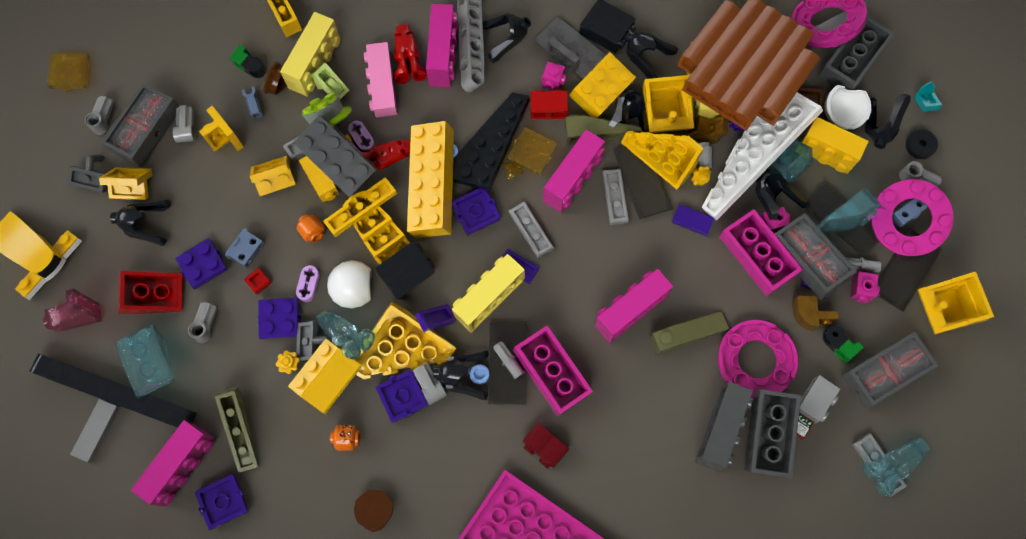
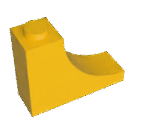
(321, 182)

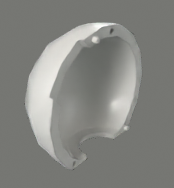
(847, 107)
(350, 284)

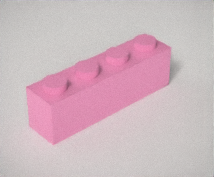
(381, 80)

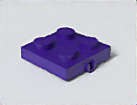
(475, 211)
(201, 263)
(278, 318)
(401, 396)
(221, 502)

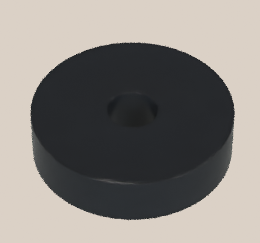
(921, 136)

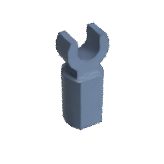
(253, 104)

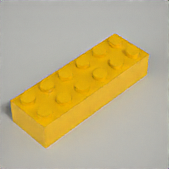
(430, 180)

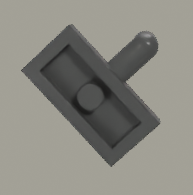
(87, 177)
(308, 339)

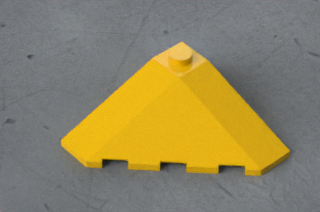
(666, 154)
(401, 345)

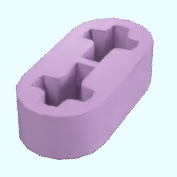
(358, 138)
(303, 283)

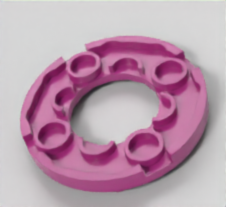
(857, 17)
(940, 211)
(769, 334)

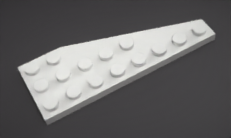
(757, 151)

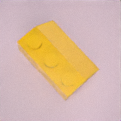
(324, 376)

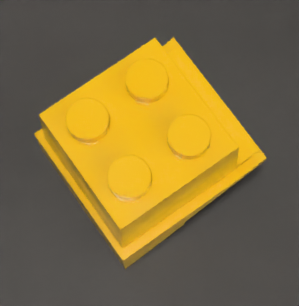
(667, 105)
(955, 303)

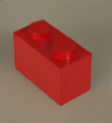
(548, 104)

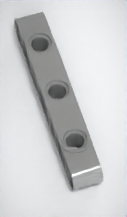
(470, 43)

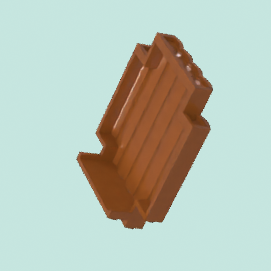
(748, 62)

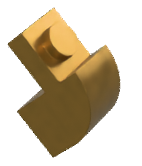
(708, 130)
(807, 314)

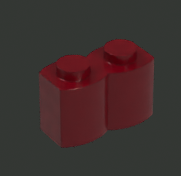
(545, 446)

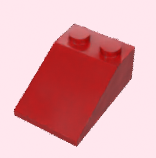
(149, 292)

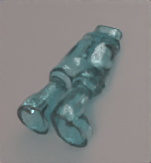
(341, 330)
(904, 460)

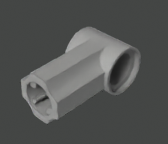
(99, 116)
(184, 129)
(919, 173)
(203, 320)
(430, 386)

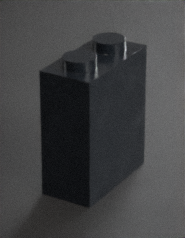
(607, 26)
(405, 269)

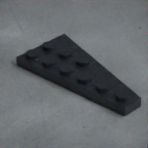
(484, 153)

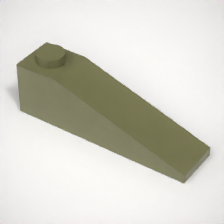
(576, 125)
(688, 332)
(237, 428)

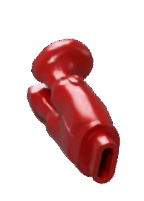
(406, 48)
(388, 153)

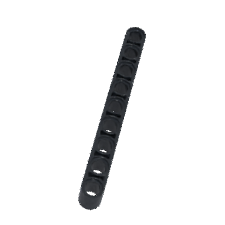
(110, 391)

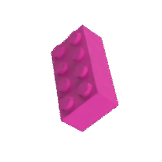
(441, 45)
(573, 171)
(760, 252)
(633, 305)
(552, 370)
(173, 464)

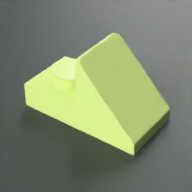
(329, 81)

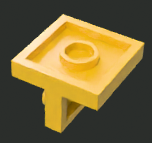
(218, 132)
(272, 176)
(127, 183)

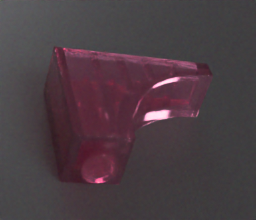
(73, 313)

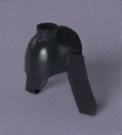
(518, 31)
(642, 41)
(634, 104)
(887, 133)
(775, 184)
(128, 216)
(452, 370)

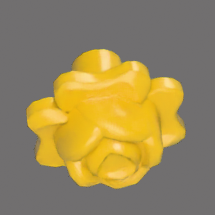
(701, 175)
(287, 362)

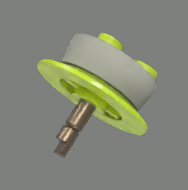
(329, 107)

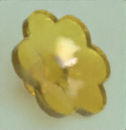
(512, 170)

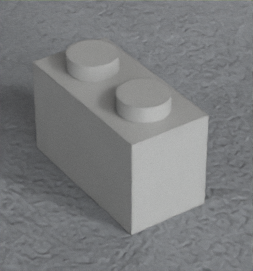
(818, 398)

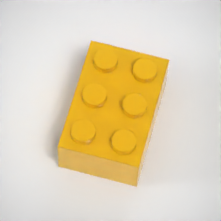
(602, 86)
(834, 145)

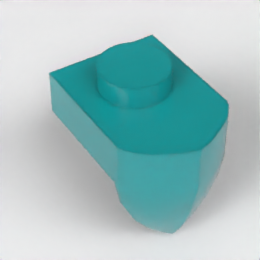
(927, 98)

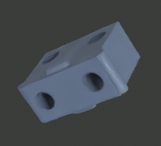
(909, 211)
(244, 248)

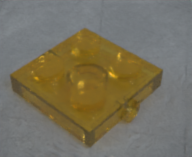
(68, 71)
(532, 151)

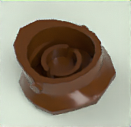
(274, 81)
(373, 510)

